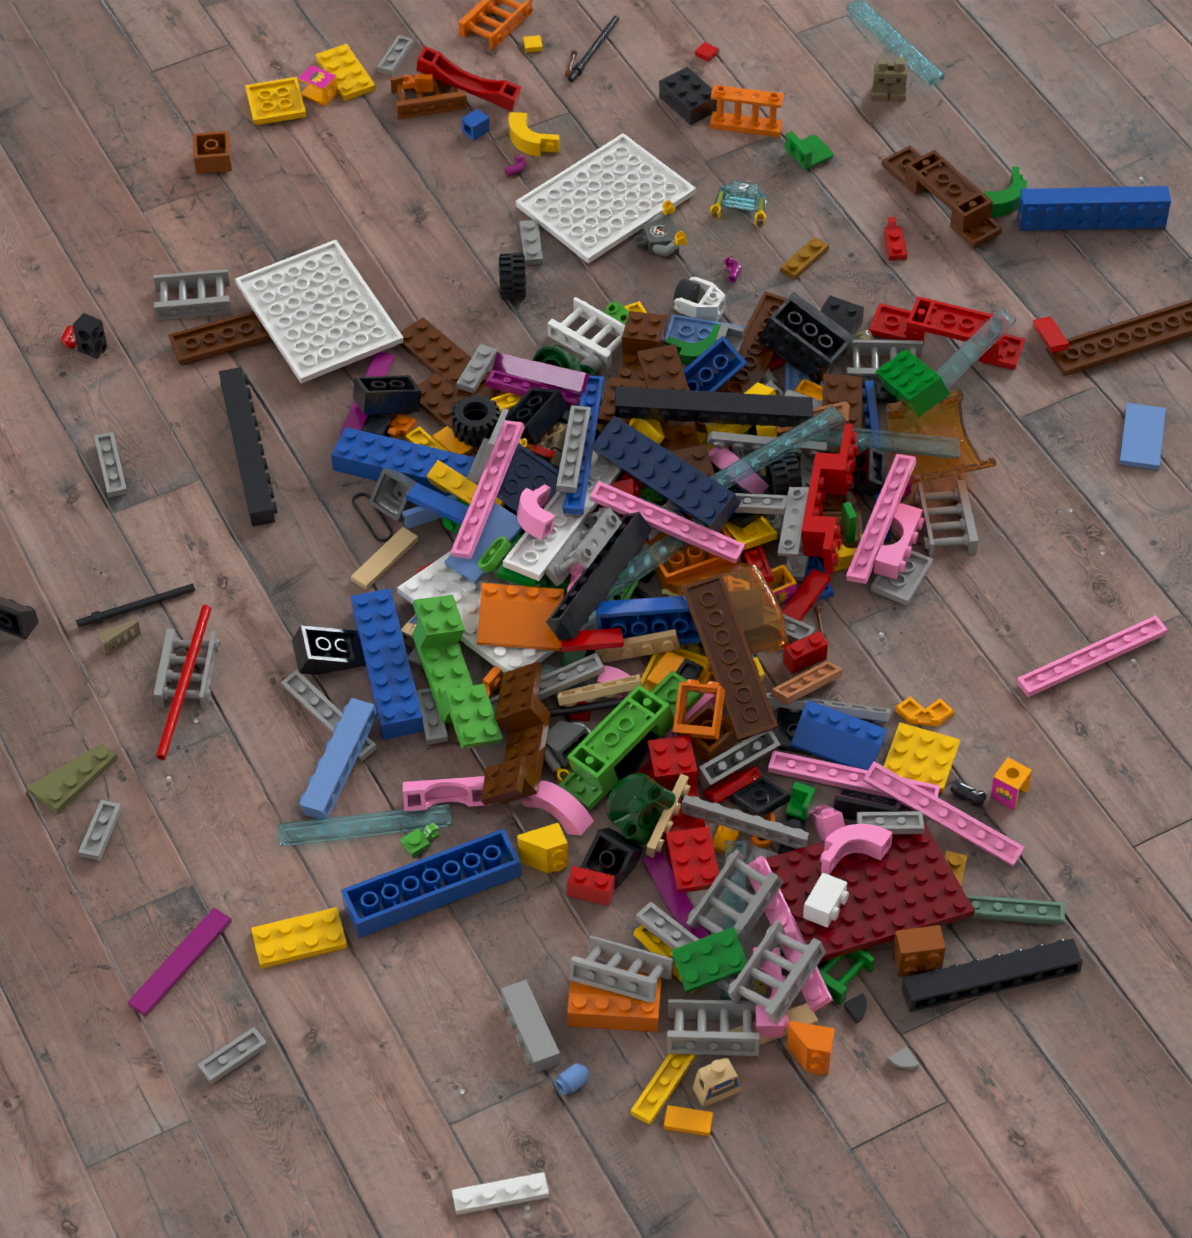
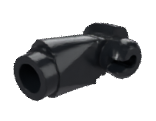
(968, 793)

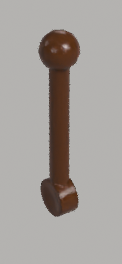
(574, 53)
(818, 609)

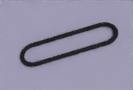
(365, 521)

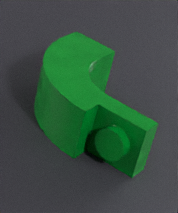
(1007, 201)
(690, 351)

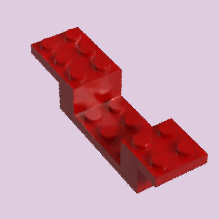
(947, 321)
(829, 476)
(689, 842)

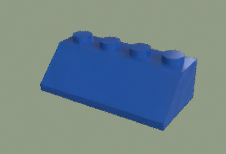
(714, 367)
(838, 736)

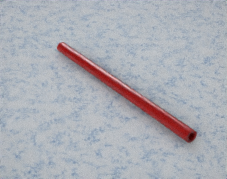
(183, 683)

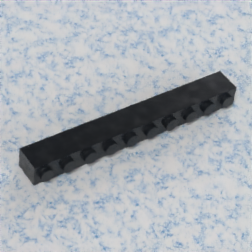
(711, 407)
(247, 448)

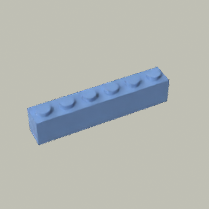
(338, 759)

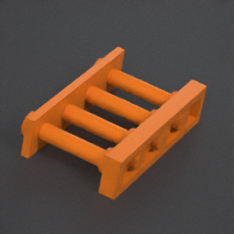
(479, 14)
(742, 123)

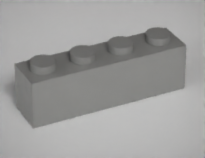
(737, 758)
(530, 1026)

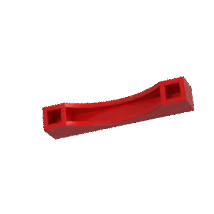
(495, 91)

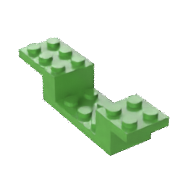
(447, 673)
(618, 734)

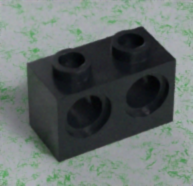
(90, 335)
(870, 471)

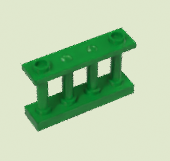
(837, 988)

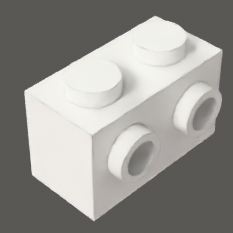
(825, 900)

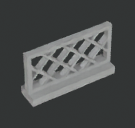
(485, 451)

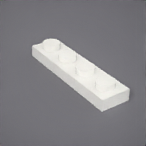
(500, 1193)

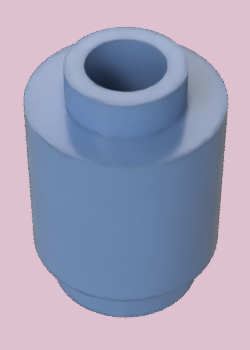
(572, 1079)

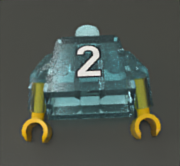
(743, 196)

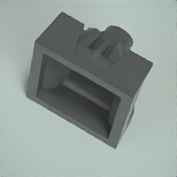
(391, 492)

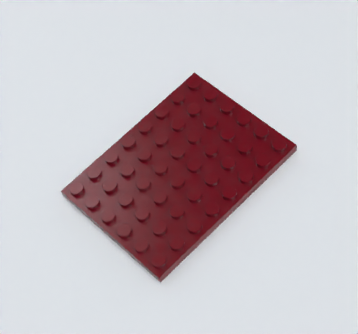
(900, 892)

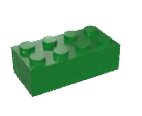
(912, 382)

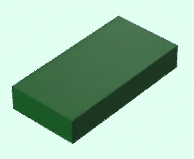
(848, 522)

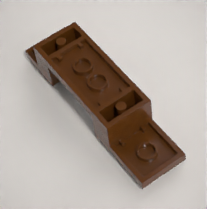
(932, 172)
(640, 333)
(663, 370)
(527, 727)

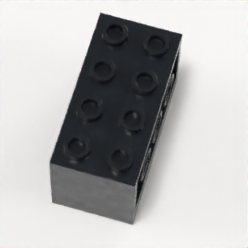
(806, 338)

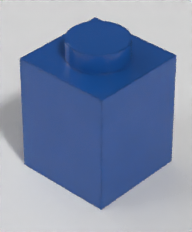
(475, 124)

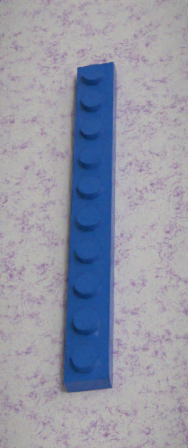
(871, 422)
(575, 502)

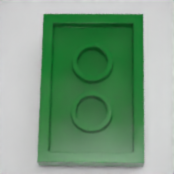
(709, 959)

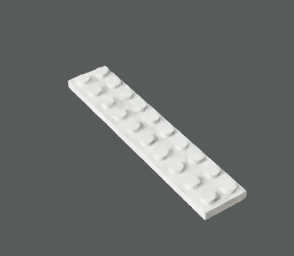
(533, 555)

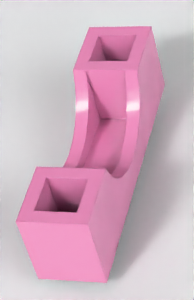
(891, 558)
(423, 794)
(763, 1025)

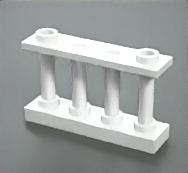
(582, 345)

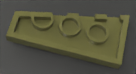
(68, 781)

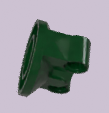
(558, 356)
(637, 806)

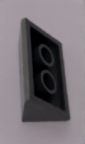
(851, 802)

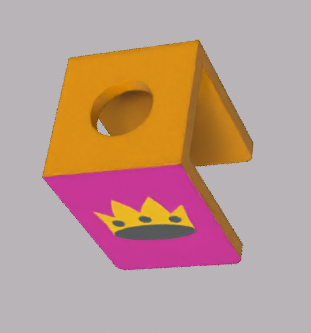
(319, 85)
(785, 592)
(1008, 781)

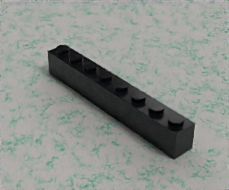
(598, 577)
(991, 974)

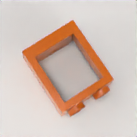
(690, 685)

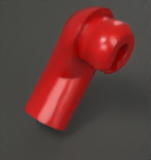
(67, 338)

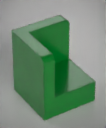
(801, 800)

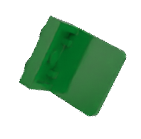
(807, 151)

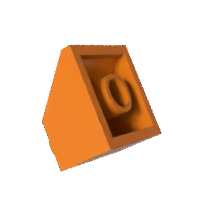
(811, 1046)

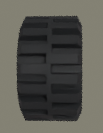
(512, 276)
(470, 409)
(783, 474)

